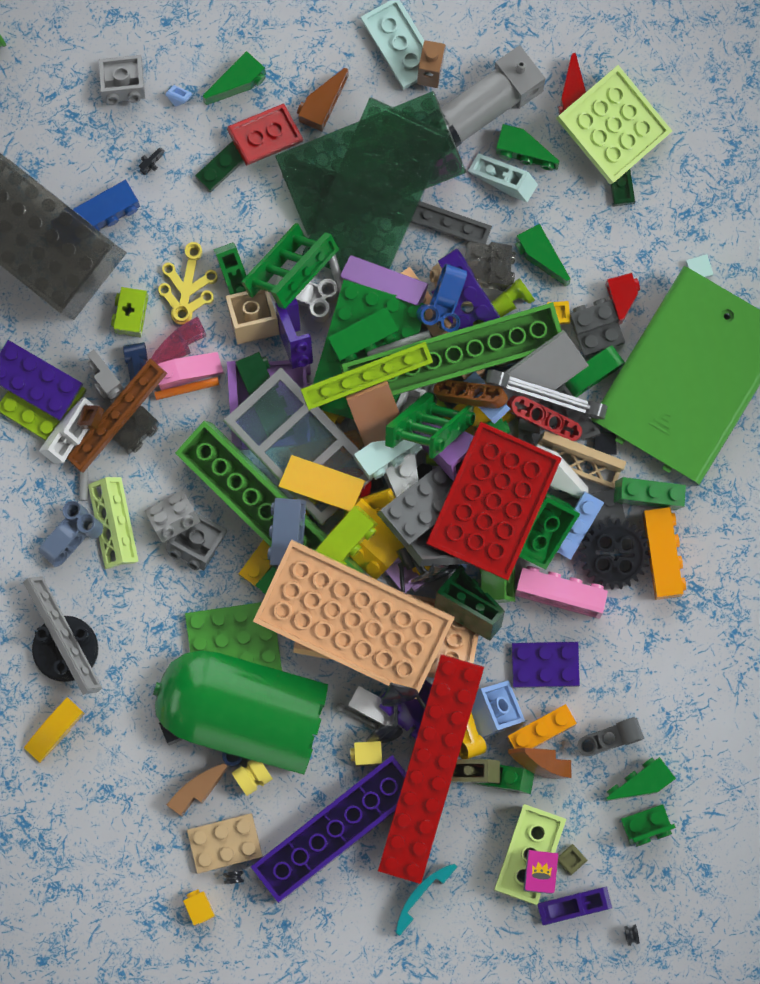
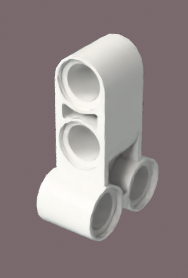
(313, 297)

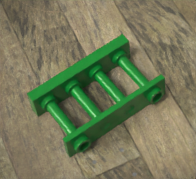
(300, 275)
(422, 411)

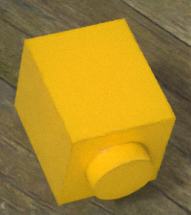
(198, 907)

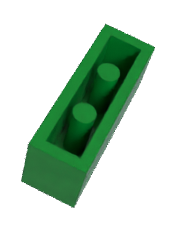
(363, 335)
(649, 493)

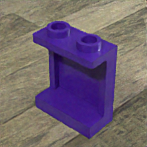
(297, 347)

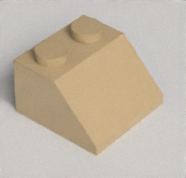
(252, 317)

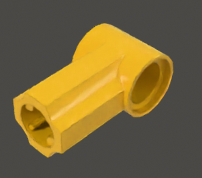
(472, 744)

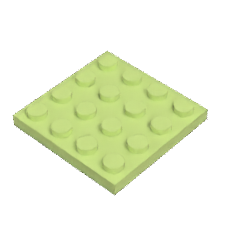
(614, 124)

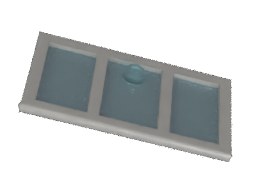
(279, 425)

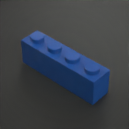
(109, 206)

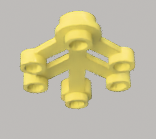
(187, 287)

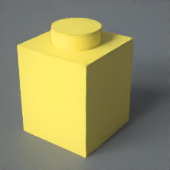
(366, 753)

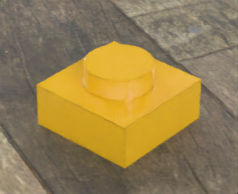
(562, 311)

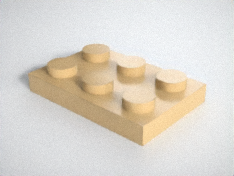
(224, 843)

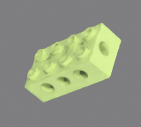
(521, 840)

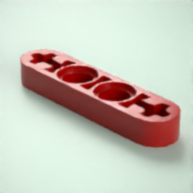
(544, 418)

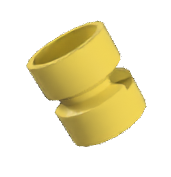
(251, 776)

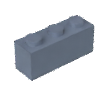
(287, 526)

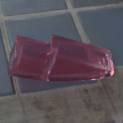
(177, 343)

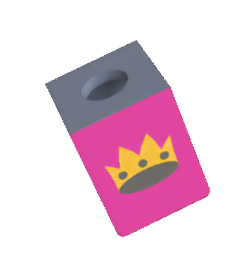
(540, 872)

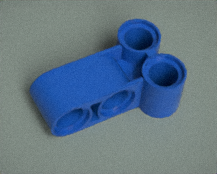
(445, 298)

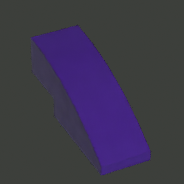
(574, 905)

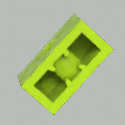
(132, 324)

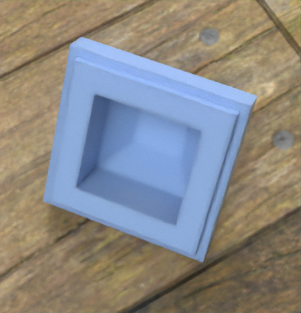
(178, 95)

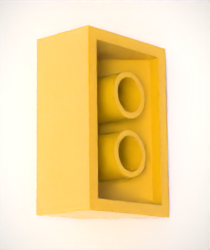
(380, 550)

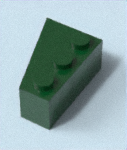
(469, 604)

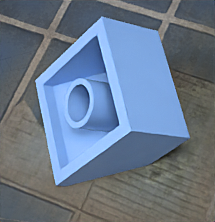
(496, 709)

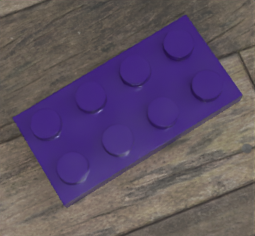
(37, 381)

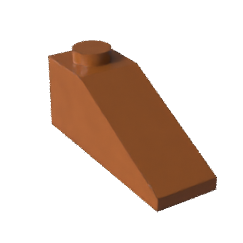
(320, 103)

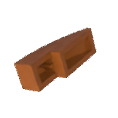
(542, 762)

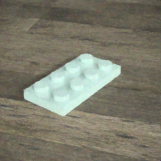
(396, 40)

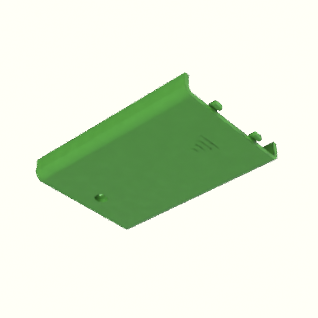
(687, 376)

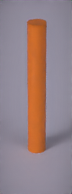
(186, 388)

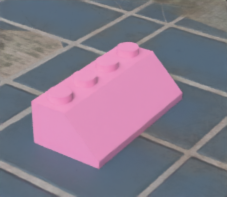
(561, 593)

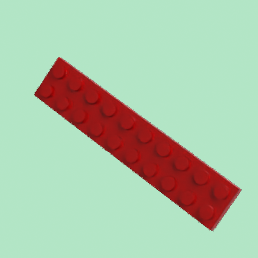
(431, 769)

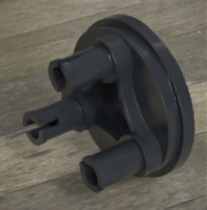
(48, 657)

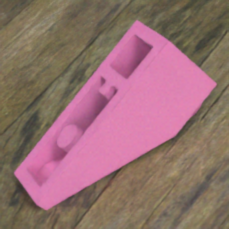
(190, 369)

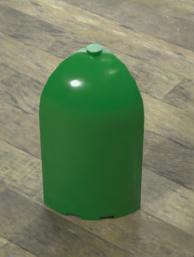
(241, 708)

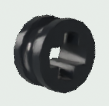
(233, 877)
(631, 935)

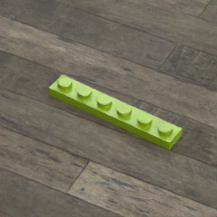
(366, 375)

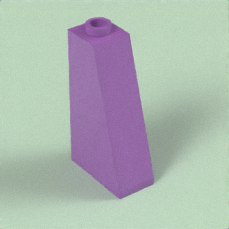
(453, 455)

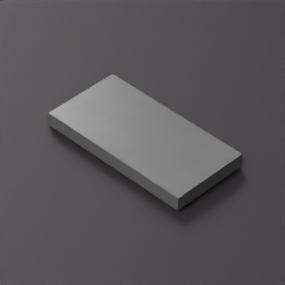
(548, 365)

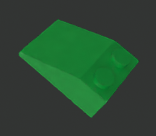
(548, 531)

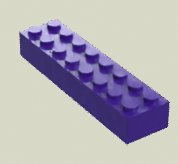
(332, 831)

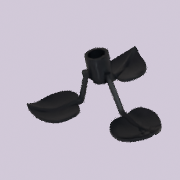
(432, 574)
(394, 696)

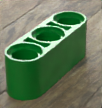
(599, 368)

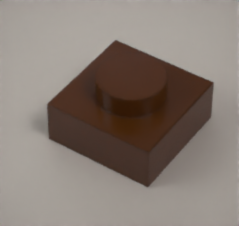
(90, 417)

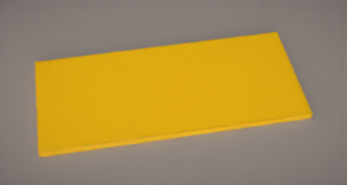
(321, 483)

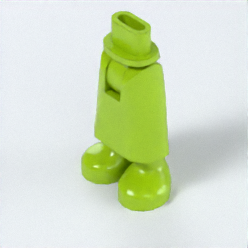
(504, 302)

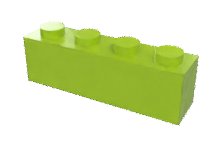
(348, 535)

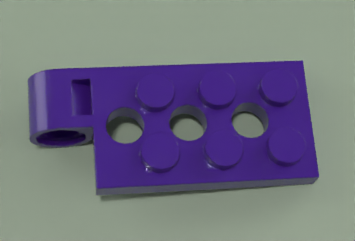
(471, 292)

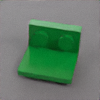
(646, 825)

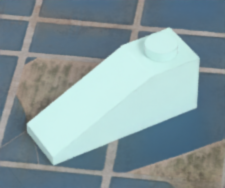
(504, 177)

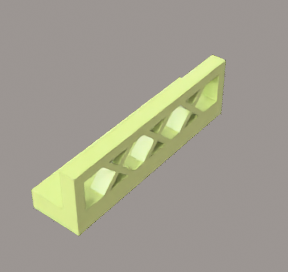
(116, 520)

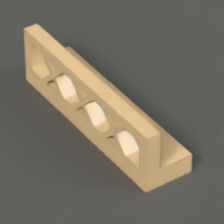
(587, 454)

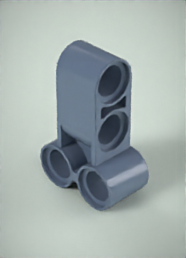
(70, 533)

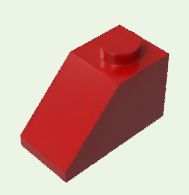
(623, 293)

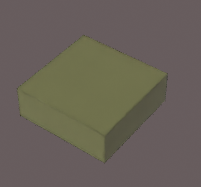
(571, 859)

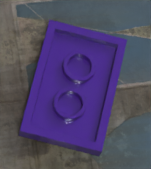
(545, 664)

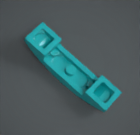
(404, 918)

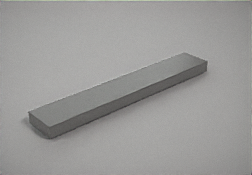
(62, 635)

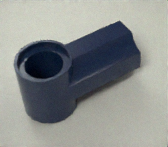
(135, 357)

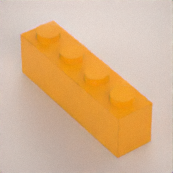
(664, 560)

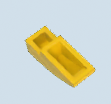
(54, 729)

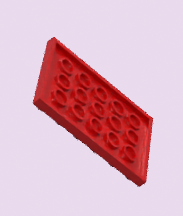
(493, 501)

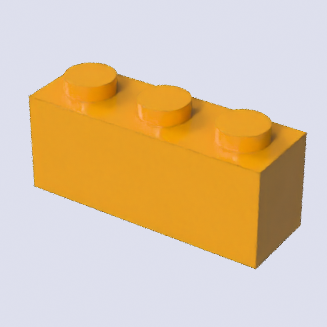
(542, 729)

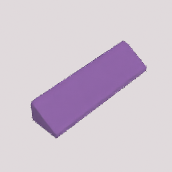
(384, 279)

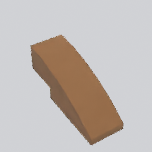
(197, 788)

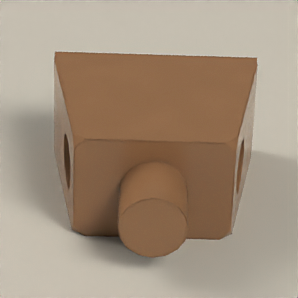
(432, 62)

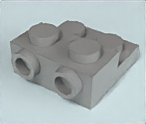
(121, 79)
(106, 382)
(172, 516)

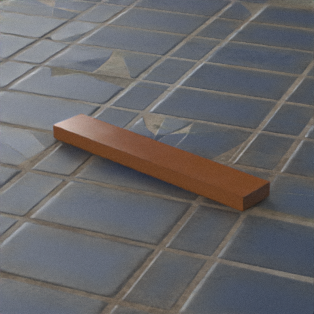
(117, 415)

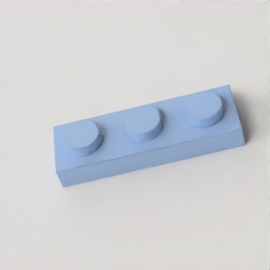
(588, 507)

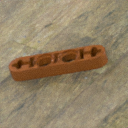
(492, 395)

